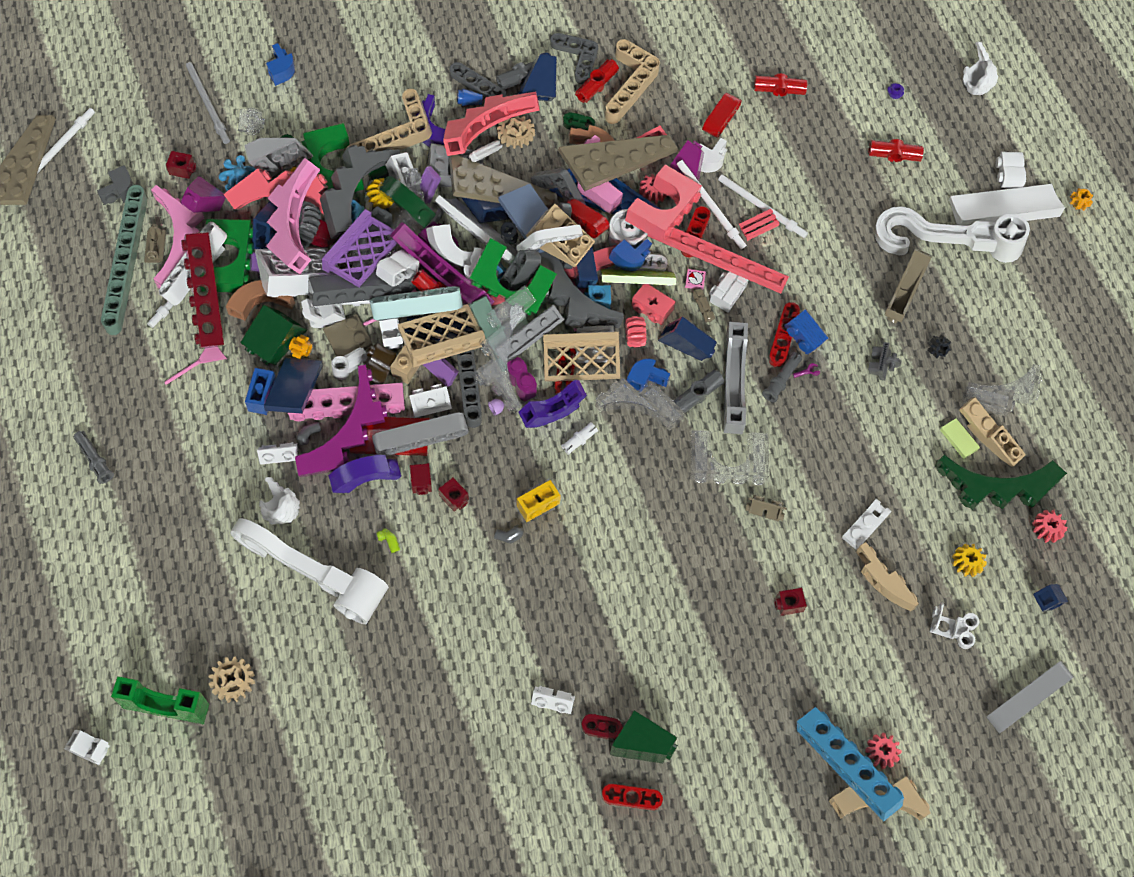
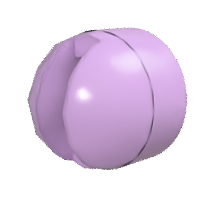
(496, 406)

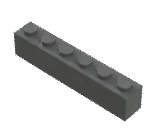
(337, 290)

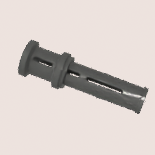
(778, 383)
(96, 462)

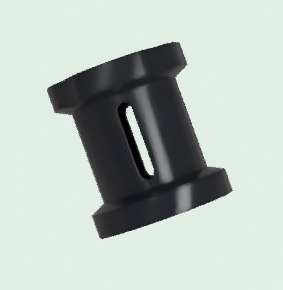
(507, 237)

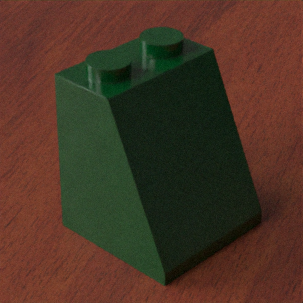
(271, 335)
(644, 741)

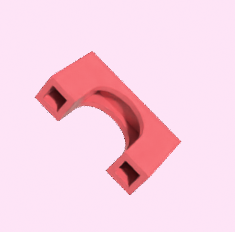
(662, 222)

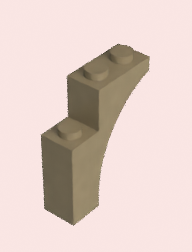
(907, 286)

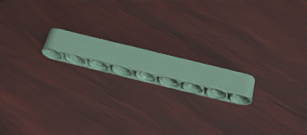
(125, 266)

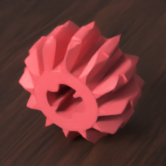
(649, 192)
(635, 331)
(1049, 526)
(878, 755)

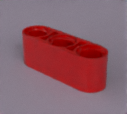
(721, 115)
(589, 220)
(698, 225)

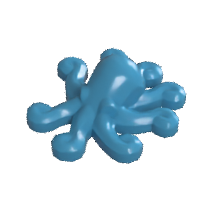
(236, 173)

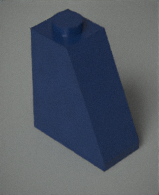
(541, 78)
(486, 211)
(261, 229)
(585, 271)
(688, 339)

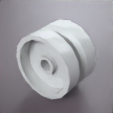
(621, 229)

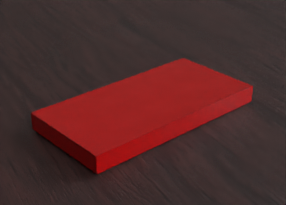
(390, 423)

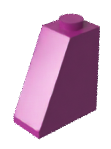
(692, 157)
(202, 197)

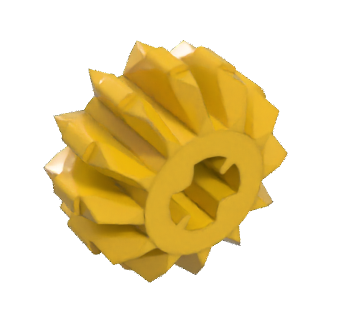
(375, 196)
(962, 560)

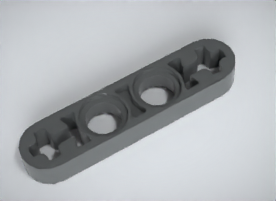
(479, 82)

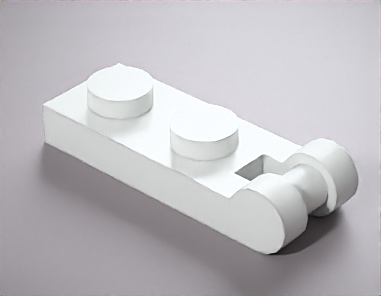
(866, 524)

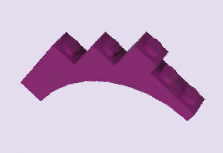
(435, 265)
(351, 435)

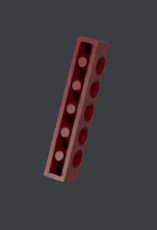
(202, 242)

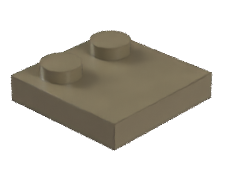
(347, 336)

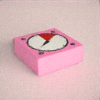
(695, 279)

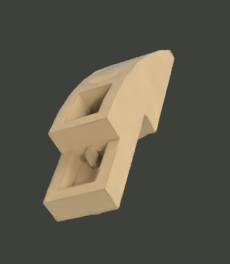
(991, 434)
(889, 585)

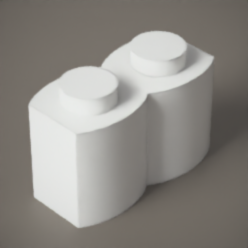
(1011, 170)
(397, 268)

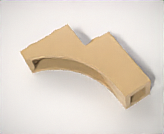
(849, 800)

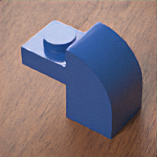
(282, 67)
(627, 257)
(646, 371)

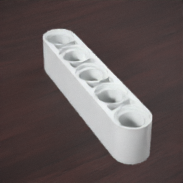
(175, 285)

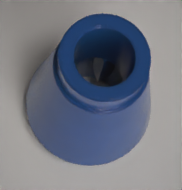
(468, 98)

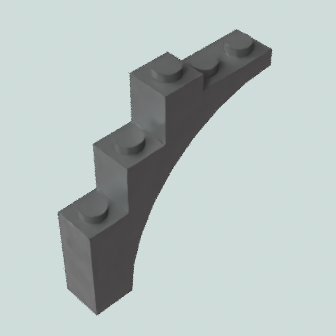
(337, 201)
(578, 306)

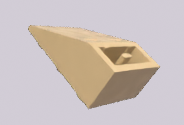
(568, 250)

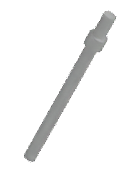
(218, 125)

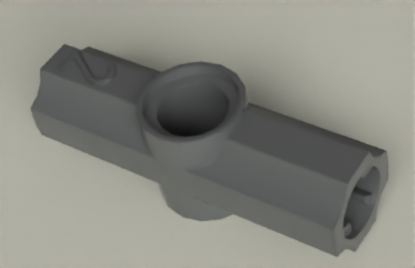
(514, 76)
(705, 386)

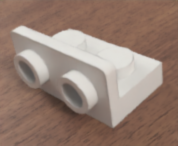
(430, 401)

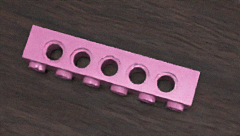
(338, 396)

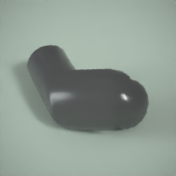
(306, 431)
(510, 536)

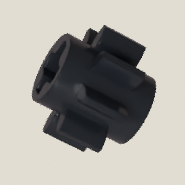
(939, 346)

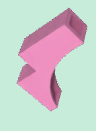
(604, 195)

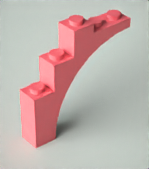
(496, 109)
(259, 186)

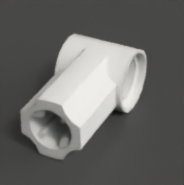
(349, 362)

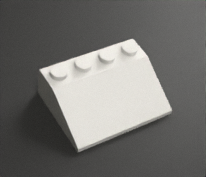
(282, 280)

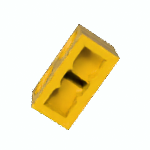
(538, 501)

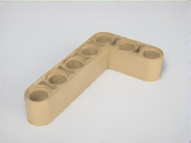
(646, 70)
(411, 128)

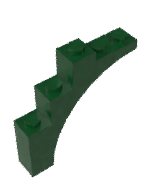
(1001, 491)

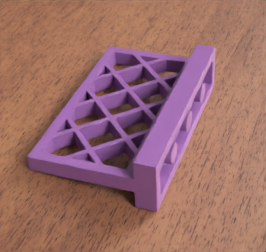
(346, 243)

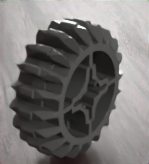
(308, 222)

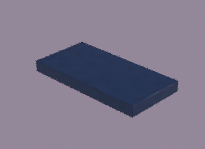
(293, 385)

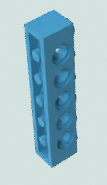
(882, 805)

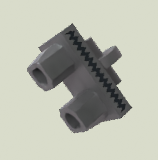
(886, 360)

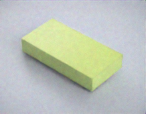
(959, 438)

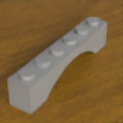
(735, 378)

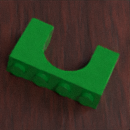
(324, 141)
(235, 275)
(485, 276)
(186, 706)

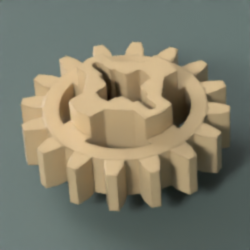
(516, 131)
(228, 686)

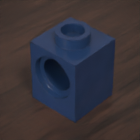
(1050, 597)

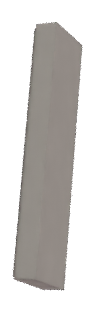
(533, 331)

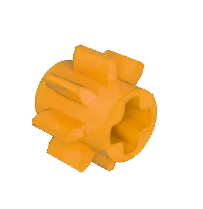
(1081, 199)
(300, 346)

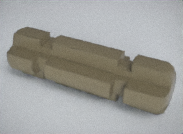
(703, 305)

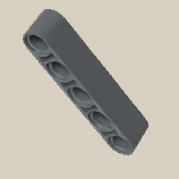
(469, 390)

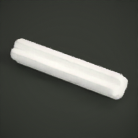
(485, 150)

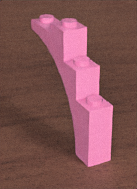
(285, 220)
(183, 223)

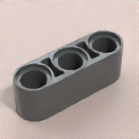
(521, 270)

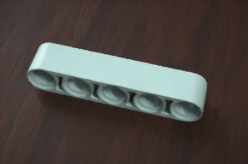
(416, 303)

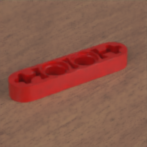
(783, 334)

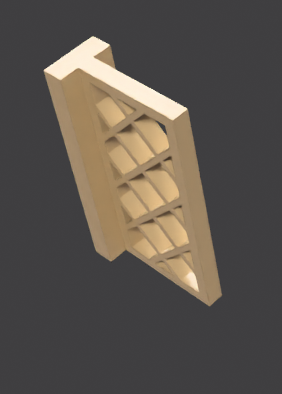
(584, 341)
(446, 346)

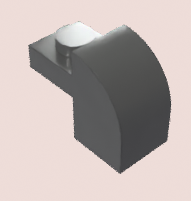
(121, 183)

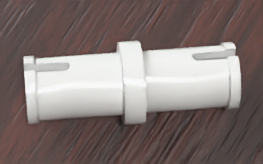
(579, 438)

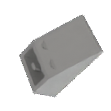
(276, 154)
(440, 163)

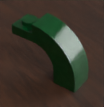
(407, 200)

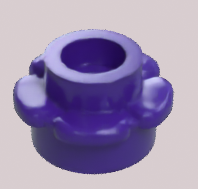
(893, 93)

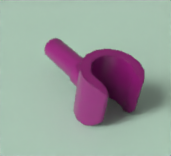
(807, 371)

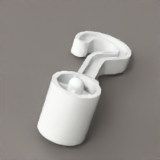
(1002, 238)
(355, 594)

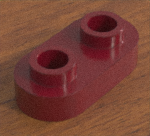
(602, 724)

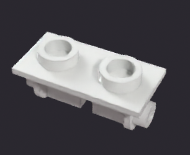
(274, 454)
(543, 698)

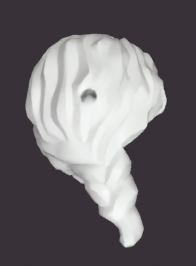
(981, 75)
(283, 505)

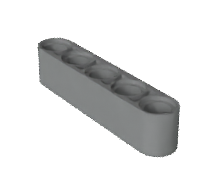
(420, 434)
(1029, 697)

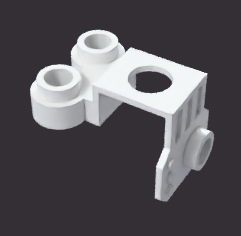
(957, 628)

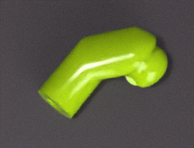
(390, 538)

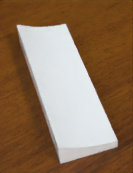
(1028, 202)
(481, 231)

